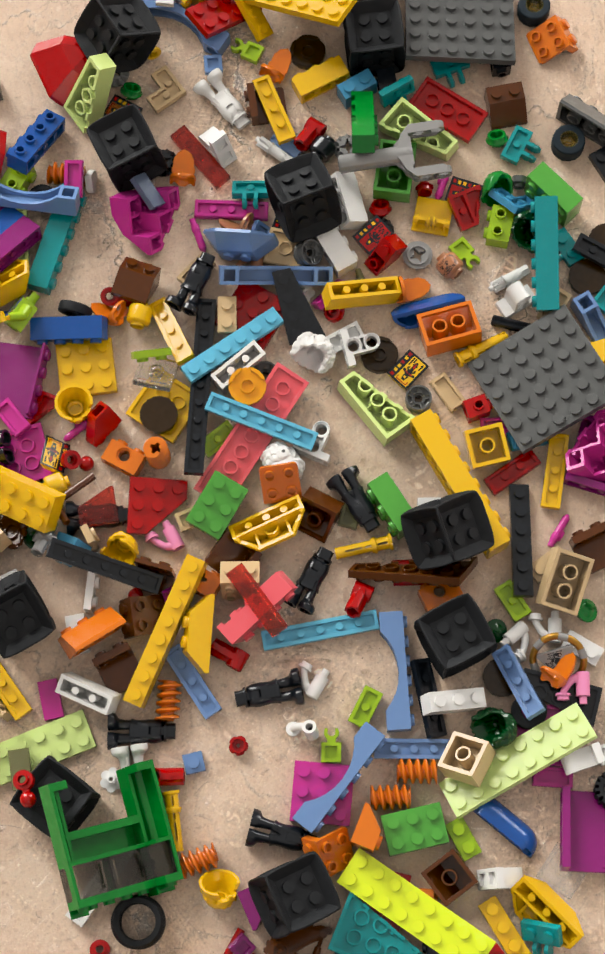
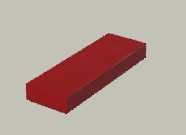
(511, 472)

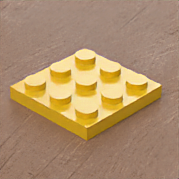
(88, 366)
(178, 395)

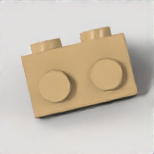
(228, 590)

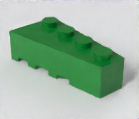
(363, 122)

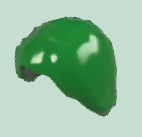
(496, 180)

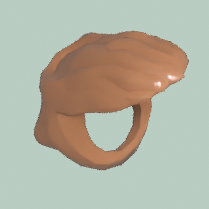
(225, 223)

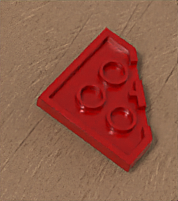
(152, 502)

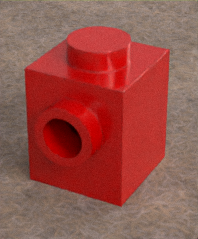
(476, 408)

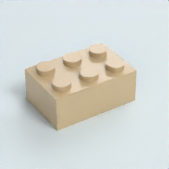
(564, 581)

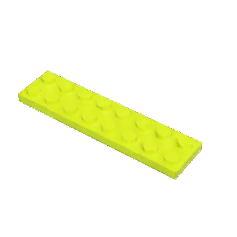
(412, 907)

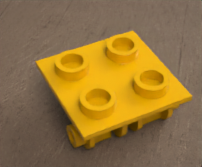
(431, 216)

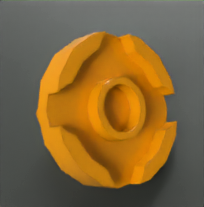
(247, 385)

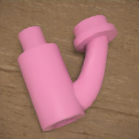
(174, 539)
(582, 681)

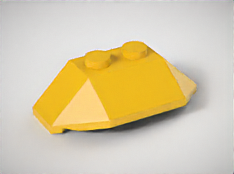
(14, 281)
(270, 525)
(198, 633)
(539, 902)

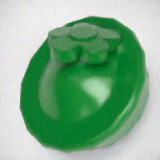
(131, 91)
(496, 138)
(587, 611)

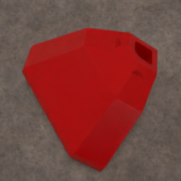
(58, 65)

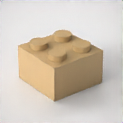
(466, 759)

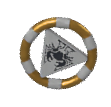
(552, 657)

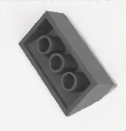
(586, 117)

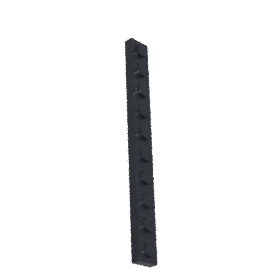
(199, 392)

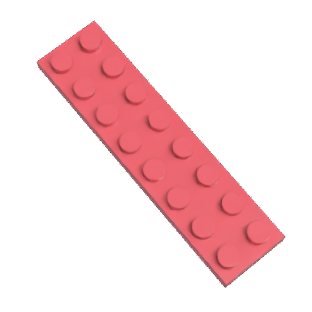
(246, 445)

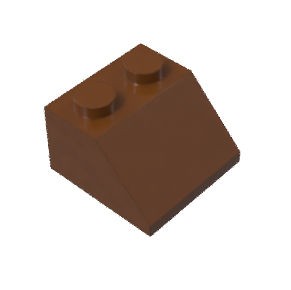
(506, 105)
(136, 281)
(320, 514)
(449, 877)

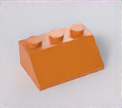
(449, 328)
(90, 631)
(367, 831)

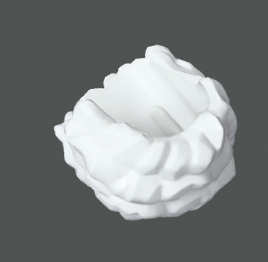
(313, 352)
(280, 453)

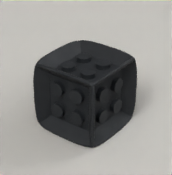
(120, 29)
(374, 36)
(126, 146)
(303, 197)
(447, 530)
(22, 615)
(455, 635)
(76, 800)
(294, 895)

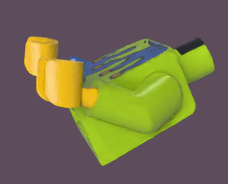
(20, 312)

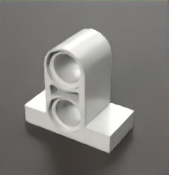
(218, 145)
(516, 299)
(361, 343)
(321, 441)
(583, 759)
(498, 878)

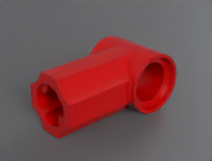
(311, 130)
(359, 597)
(233, 657)
(171, 776)

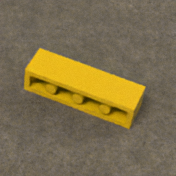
(361, 293)

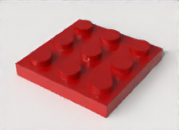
(252, 302)

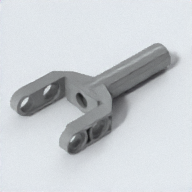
(399, 155)

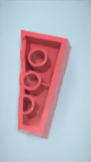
(245, 622)

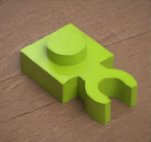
(250, 51)
(464, 252)
(331, 749)

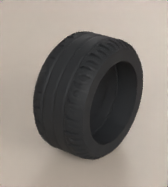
(153, 938)

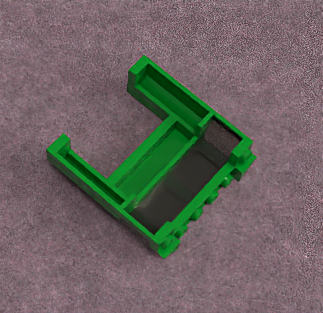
(119, 854)

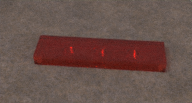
(202, 158)
(257, 600)

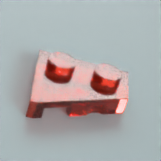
(99, 509)

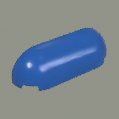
(406, 314)
(508, 826)

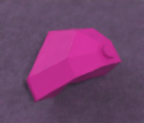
(140, 224)
(588, 454)

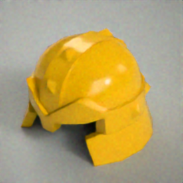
(73, 403)
(121, 547)
(219, 888)

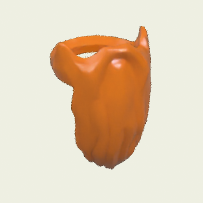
(278, 66)
(183, 169)
(412, 289)
(115, 317)
(561, 673)

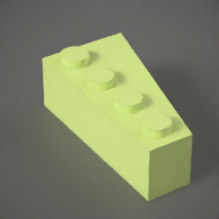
(91, 91)
(404, 113)
(374, 408)

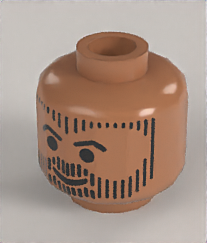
(449, 265)

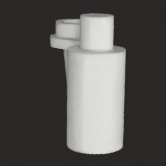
(554, 624)
(518, 631)
(317, 685)
(309, 728)

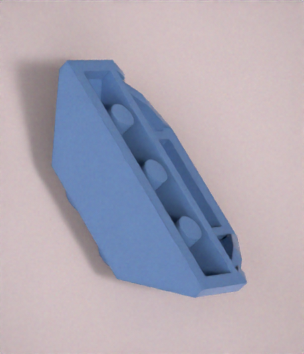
(241, 243)

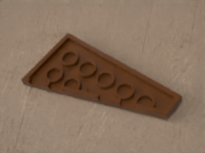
(449, 575)

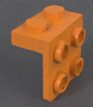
(551, 39)
(279, 482)
(332, 849)

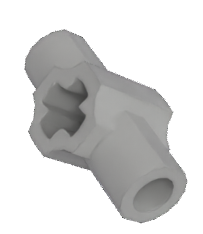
(42, 542)

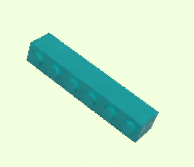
(52, 250)
(546, 253)

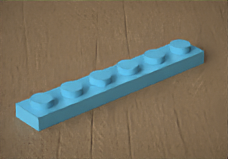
(231, 345)
(261, 421)
(321, 630)

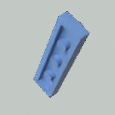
(193, 682)
(518, 682)
(412, 749)

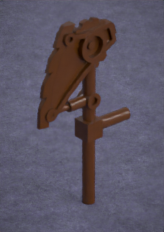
(17, 531)
(298, 940)

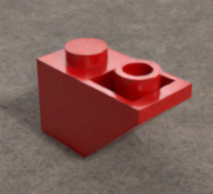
(385, 254)
(100, 423)

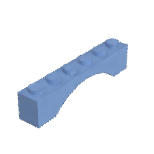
(213, 45)
(59, 200)
(263, 274)
(589, 315)
(392, 631)
(314, 811)

